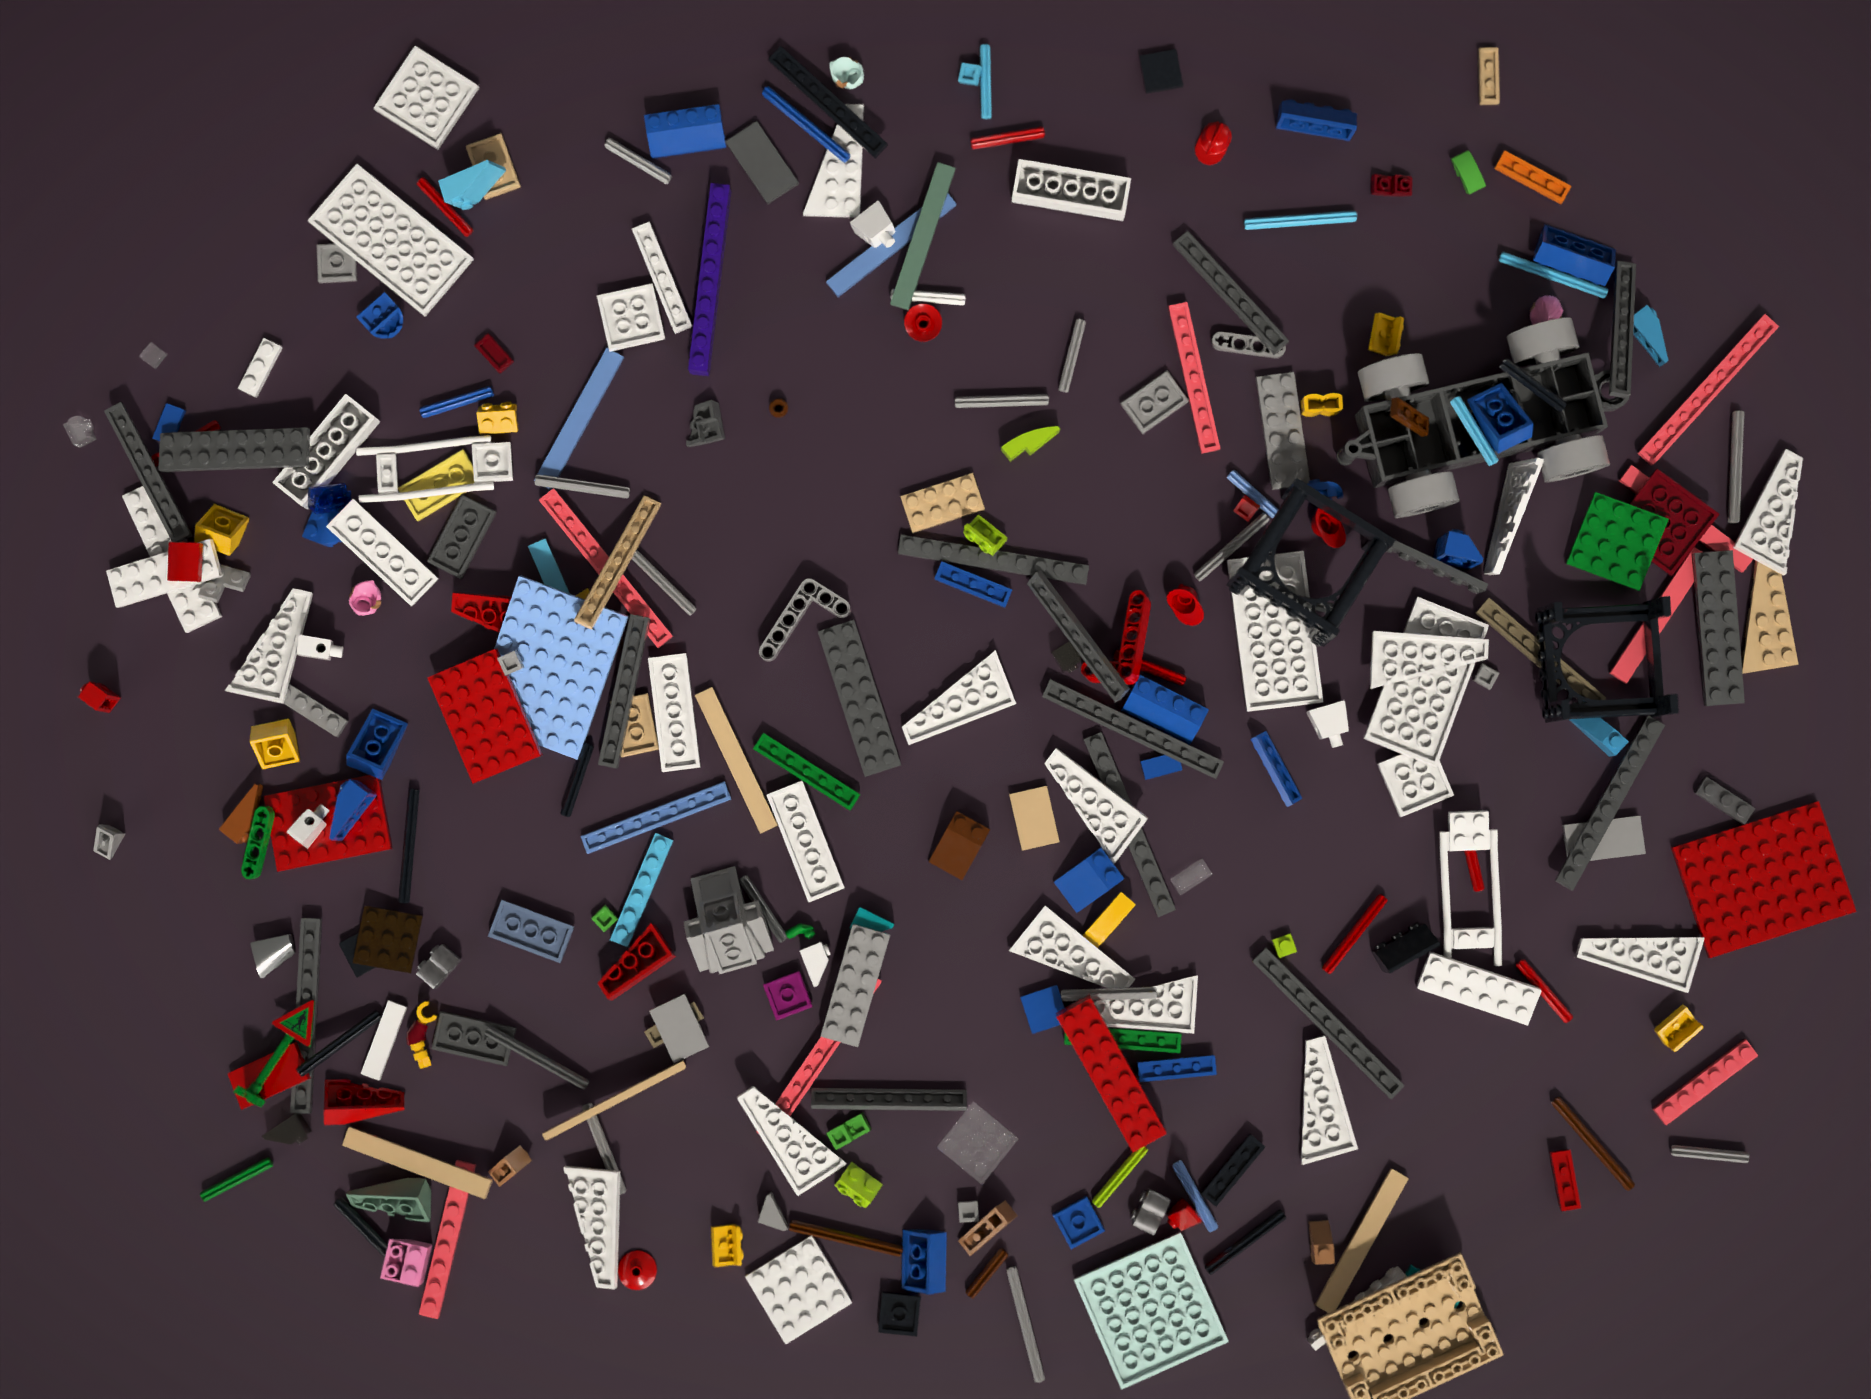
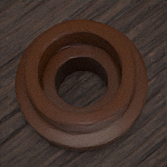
(776, 402)

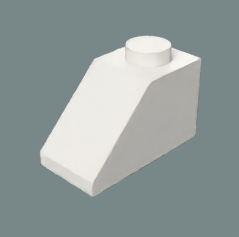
(816, 960)

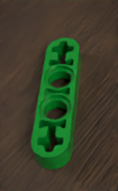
(254, 840)

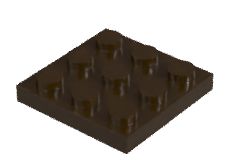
(387, 939)

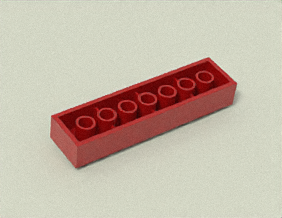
(1111, 1073)

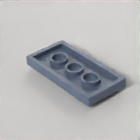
(531, 931)

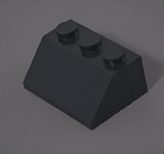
(1404, 947)

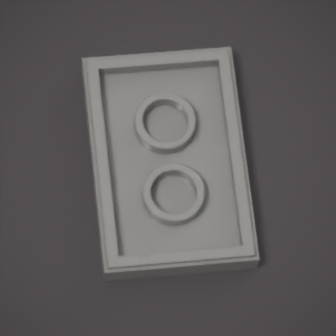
(1154, 402)
(679, 1028)

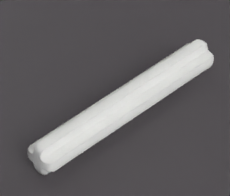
(937, 297)

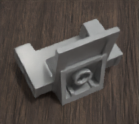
(727, 930)

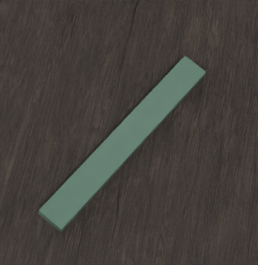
(922, 236)

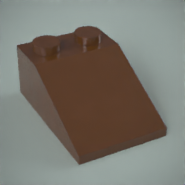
(959, 845)

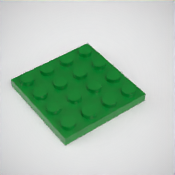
(1617, 541)

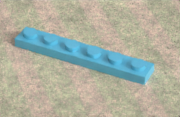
(641, 890)

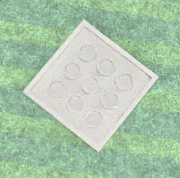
(426, 97)
(798, 1289)

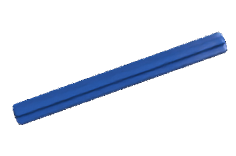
(806, 124)

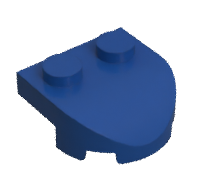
(382, 317)
(1328, 488)
(317, 530)

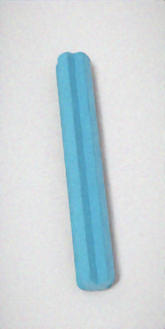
(985, 81)
(1474, 431)

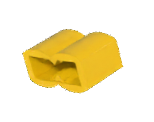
(1326, 405)

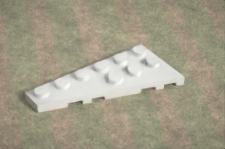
(839, 183)
(1772, 518)
(1409, 656)
(970, 698)
(1063, 948)
(1653, 959)
(1169, 1012)
(796, 1151)
(597, 1211)

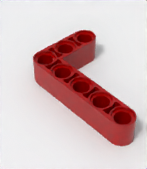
(1127, 645)

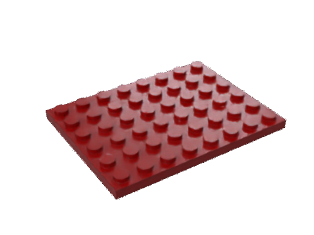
(1763, 879)

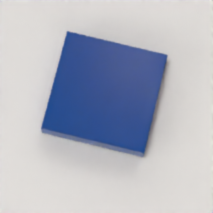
(1042, 1008)
(1078, 1222)

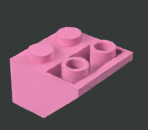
(406, 1261)

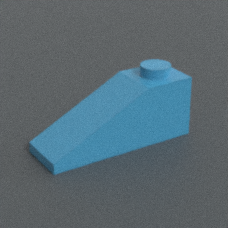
(1649, 334)
(1601, 734)

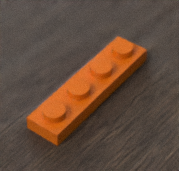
(1532, 177)

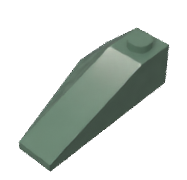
(403, 1197)

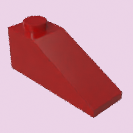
(1182, 1215)

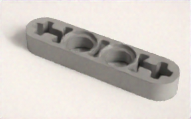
(1248, 345)

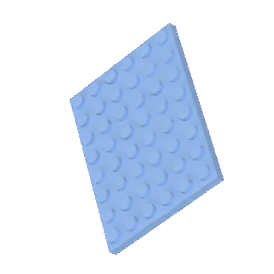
(561, 662)

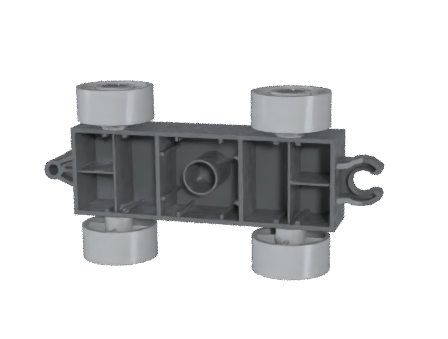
(1402, 455)

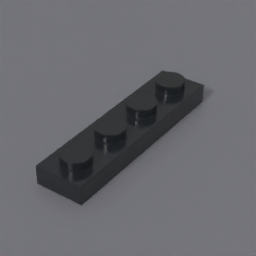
(1232, 1170)

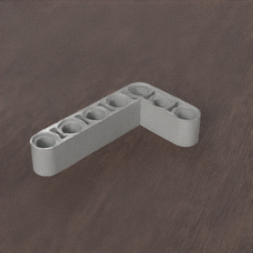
(798, 614)

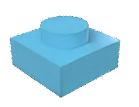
(969, 74)

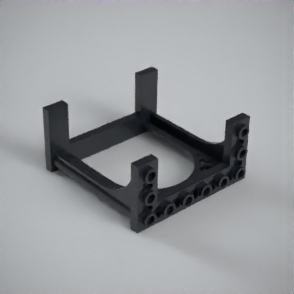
(1554, 616)
(1326, 627)

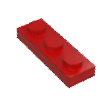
(1565, 1180)

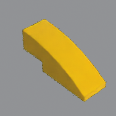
(1109, 919)

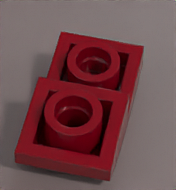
(1391, 185)

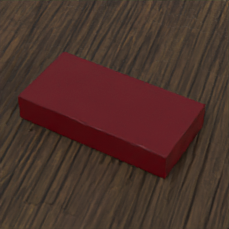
(494, 353)

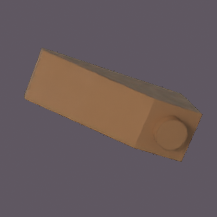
(987, 1228)

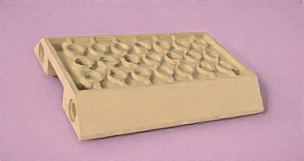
(1417, 1354)

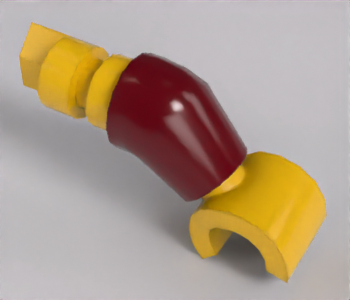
(416, 1036)

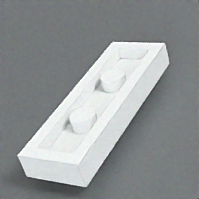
(260, 368)

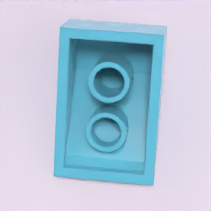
(471, 184)

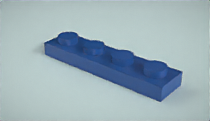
(973, 584)
(1276, 768)
(1176, 1068)

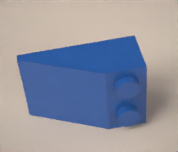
(1501, 418)
(376, 744)
(349, 807)
(1088, 880)

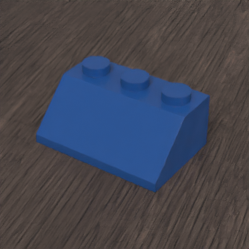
(1457, 550)
(924, 1261)

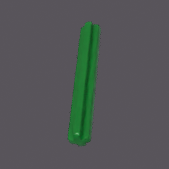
(236, 1179)

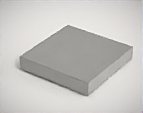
(335, 264)

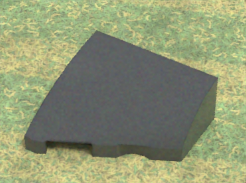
(706, 424)
(272, 953)

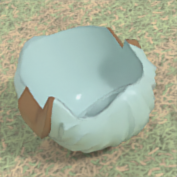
(846, 72)

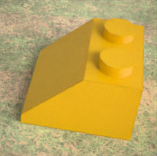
(223, 527)
(274, 743)

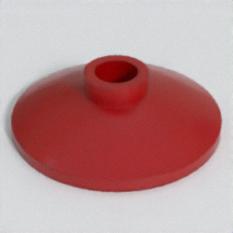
(924, 313)
(644, 1263)

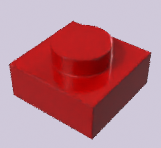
(1246, 508)

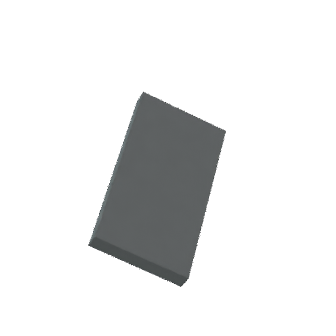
(762, 162)
(461, 536)
(466, 1038)

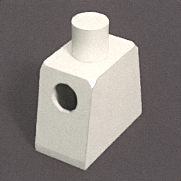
(874, 226)
(310, 646)
(1330, 722)
(306, 833)

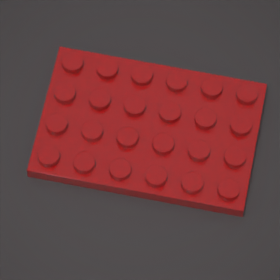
(484, 716)
(367, 835)

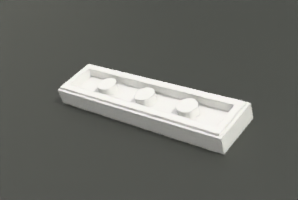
(384, 1040)

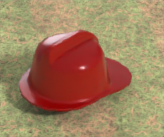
(1213, 143)
(1328, 528)
(1186, 605)

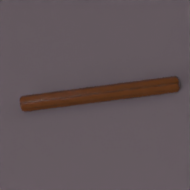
(1593, 1143)
(845, 1238)

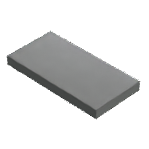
(1621, 839)

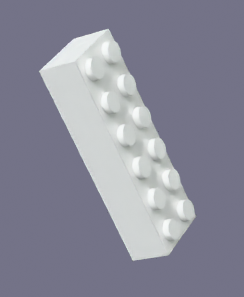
(1071, 190)
(329, 449)

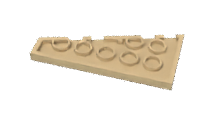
(1768, 626)

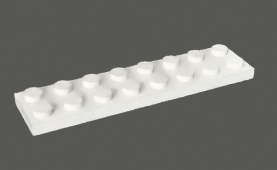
(190, 609)

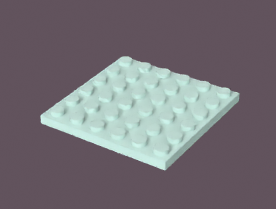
(1151, 1310)

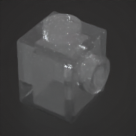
(80, 431)

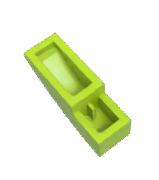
(1029, 442)

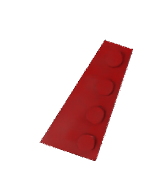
(637, 963)

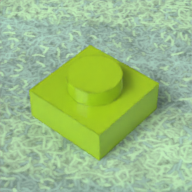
(1284, 945)

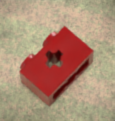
(98, 697)

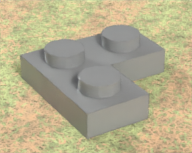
(231, 578)

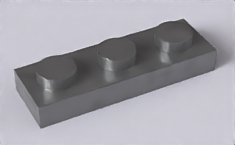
(1724, 800)

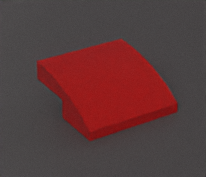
(185, 562)

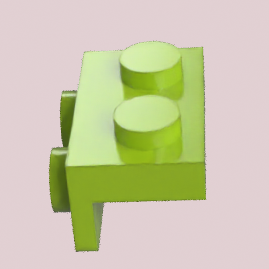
(984, 535)
(858, 1185)

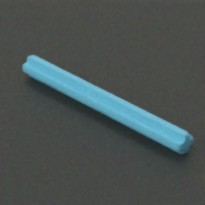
(1300, 220)
(1553, 275)

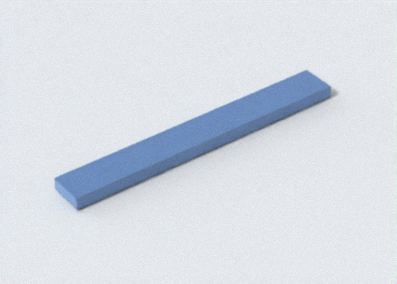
(876, 256)
(581, 414)
(656, 817)

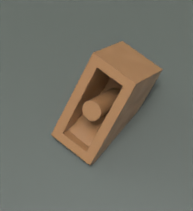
(510, 1165)
(1321, 1242)

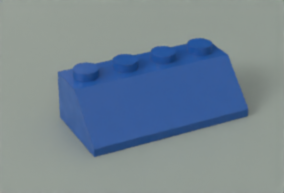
(1316, 120)
(685, 131)
(1575, 255)
(1165, 709)

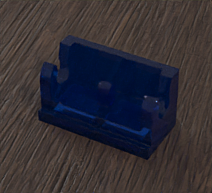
(328, 498)

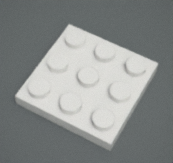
(631, 317)
(1414, 783)

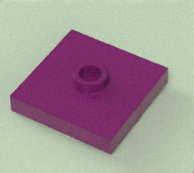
(787, 995)

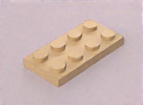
(942, 503)

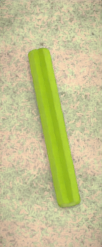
(1119, 1176)

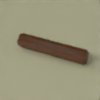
(986, 1273)

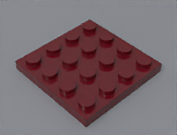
(1687, 518)

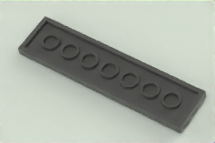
(234, 449)
(1718, 628)
(859, 698)

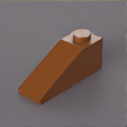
(239, 822)

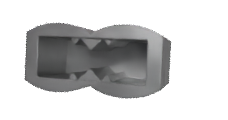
(438, 966)
(1150, 1211)

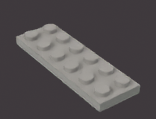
(1282, 429)
(855, 985)

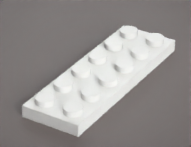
(382, 552)
(149, 576)
(674, 712)
(805, 841)
(1478, 988)

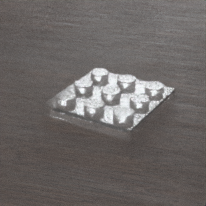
(977, 1142)

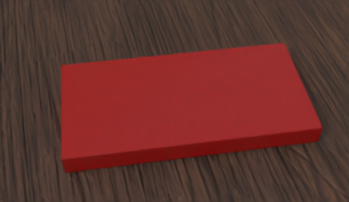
(280, 1079)

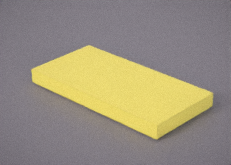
(450, 472)

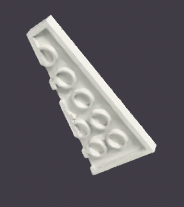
(1515, 495)
(272, 659)
(1102, 809)
(1325, 1116)

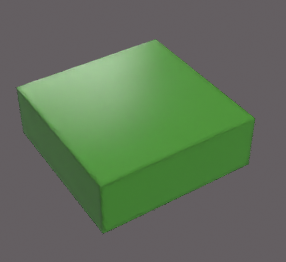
(604, 918)

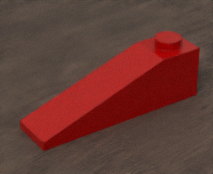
(482, 609)
(353, 1102)

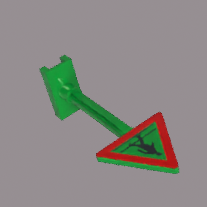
(296, 1025)

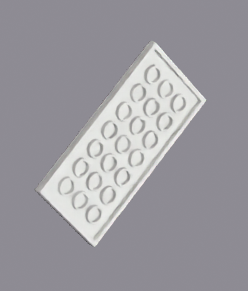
(390, 240)
(1273, 648)
(1420, 711)

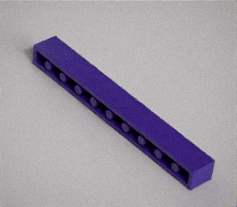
(709, 279)

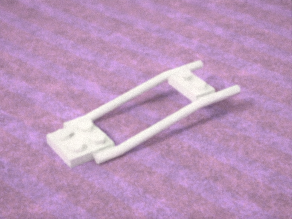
(490, 464)
(1471, 832)

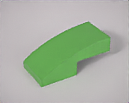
(1468, 171)
(849, 1131)

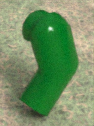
(800, 928)

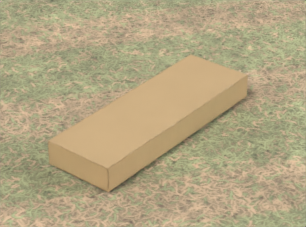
(1488, 76)

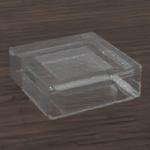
(153, 355)

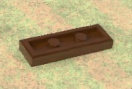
(1409, 416)

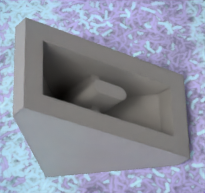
(107, 840)
(771, 1214)

